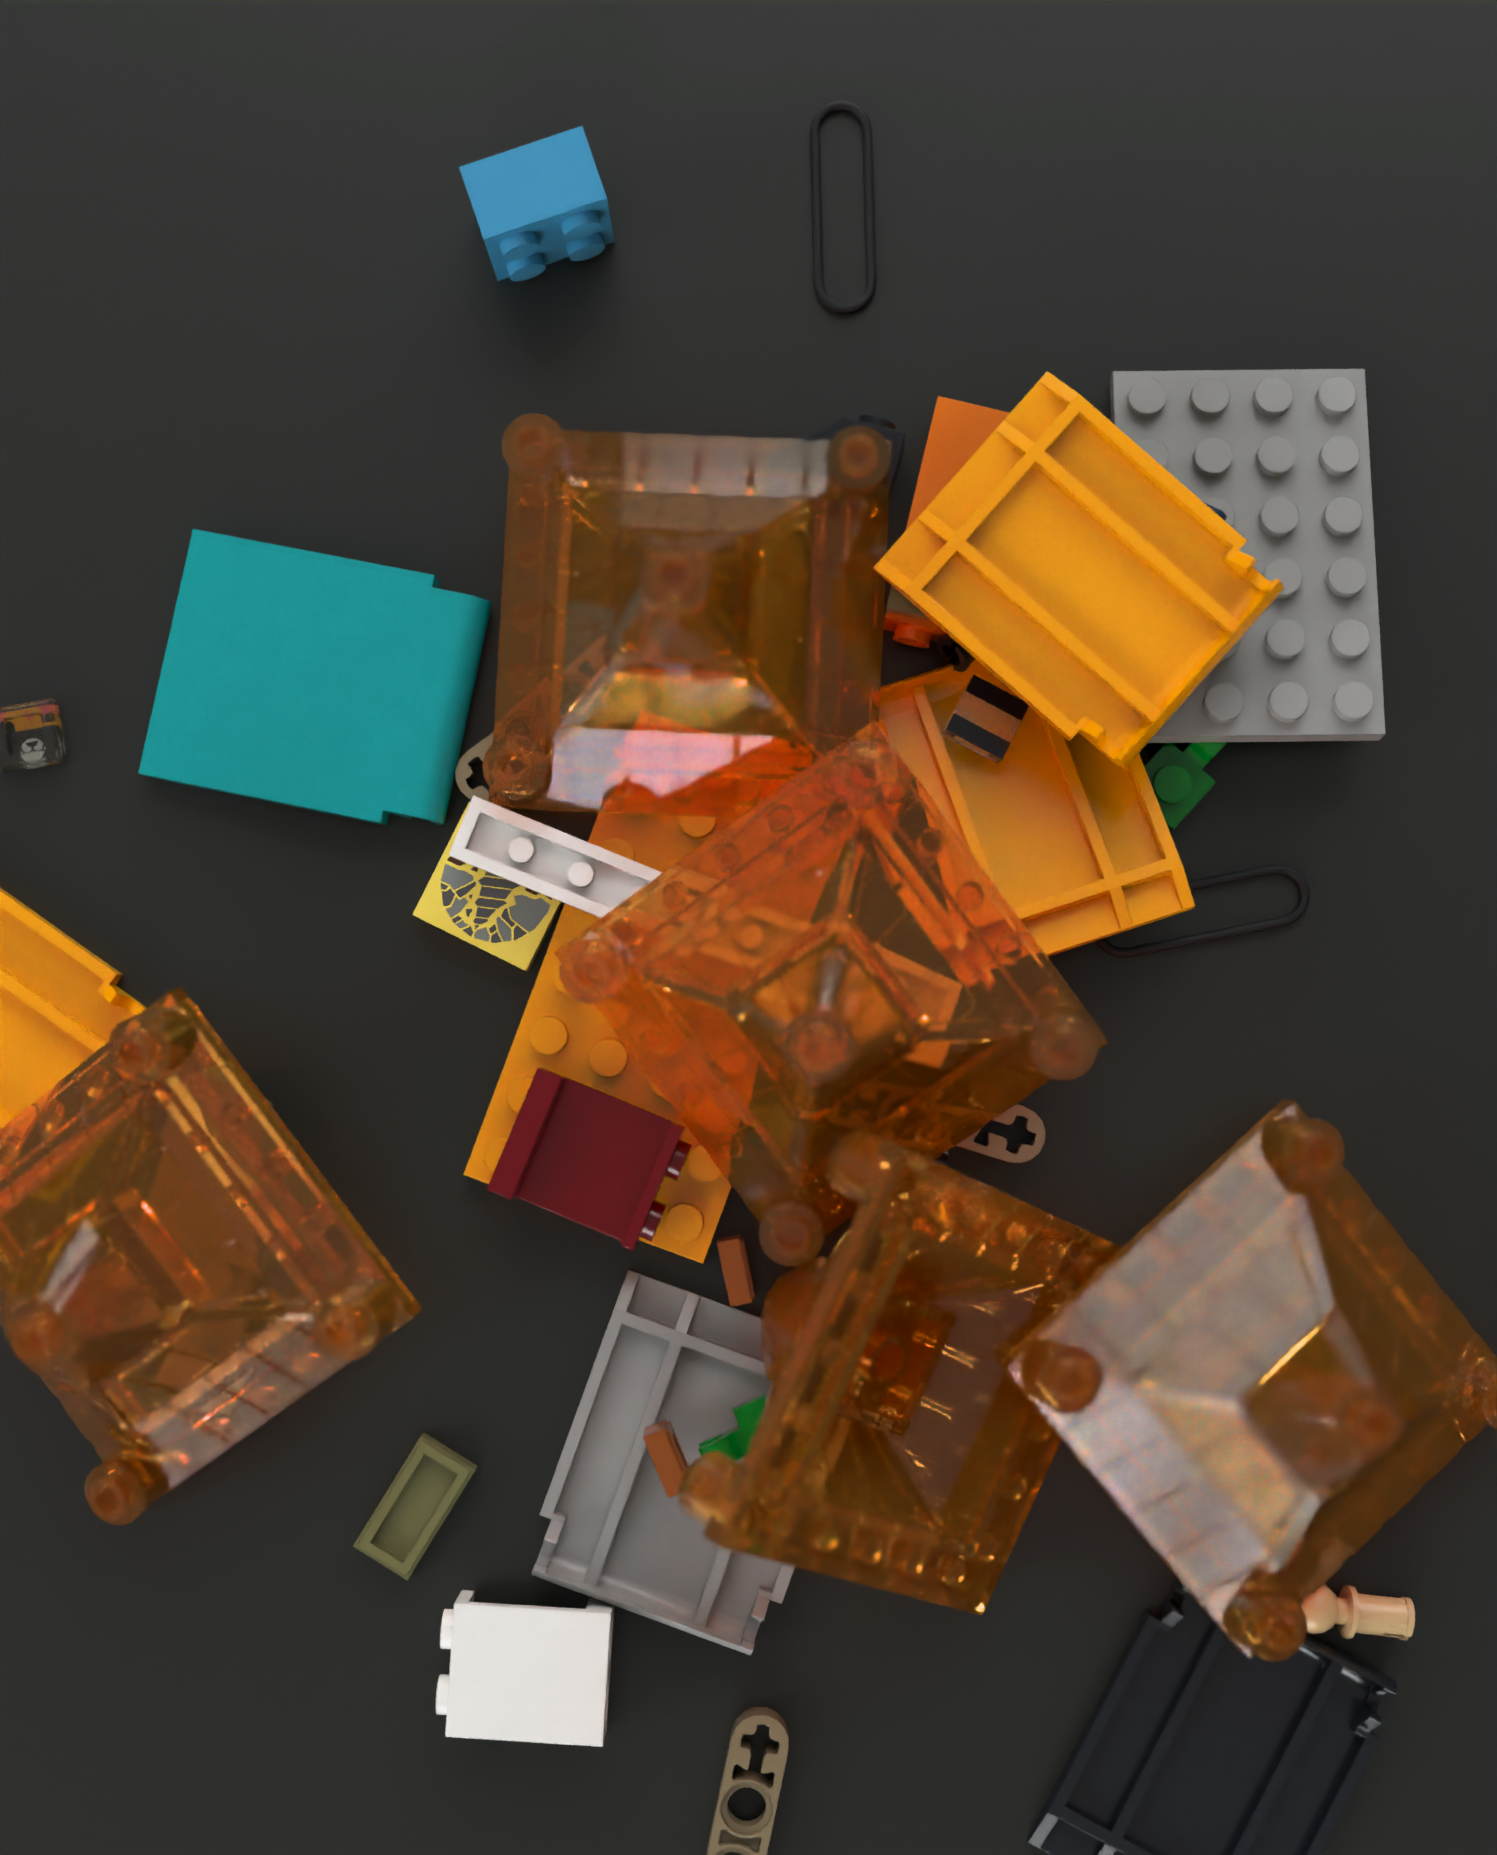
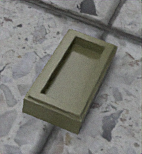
(415, 1506)

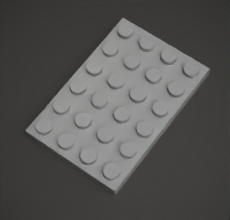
(1294, 479)

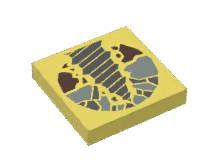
(486, 909)

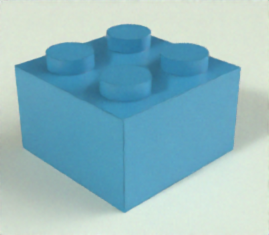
(539, 204)

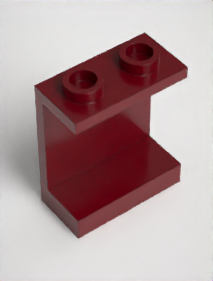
(590, 1158)

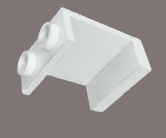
(526, 1672)

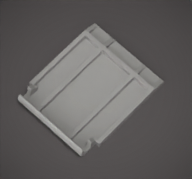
(608, 1511)

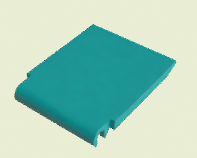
(315, 681)

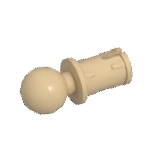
(1359, 1613)

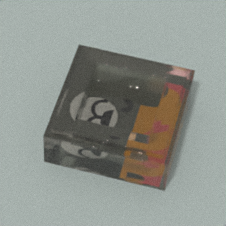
(31, 736)

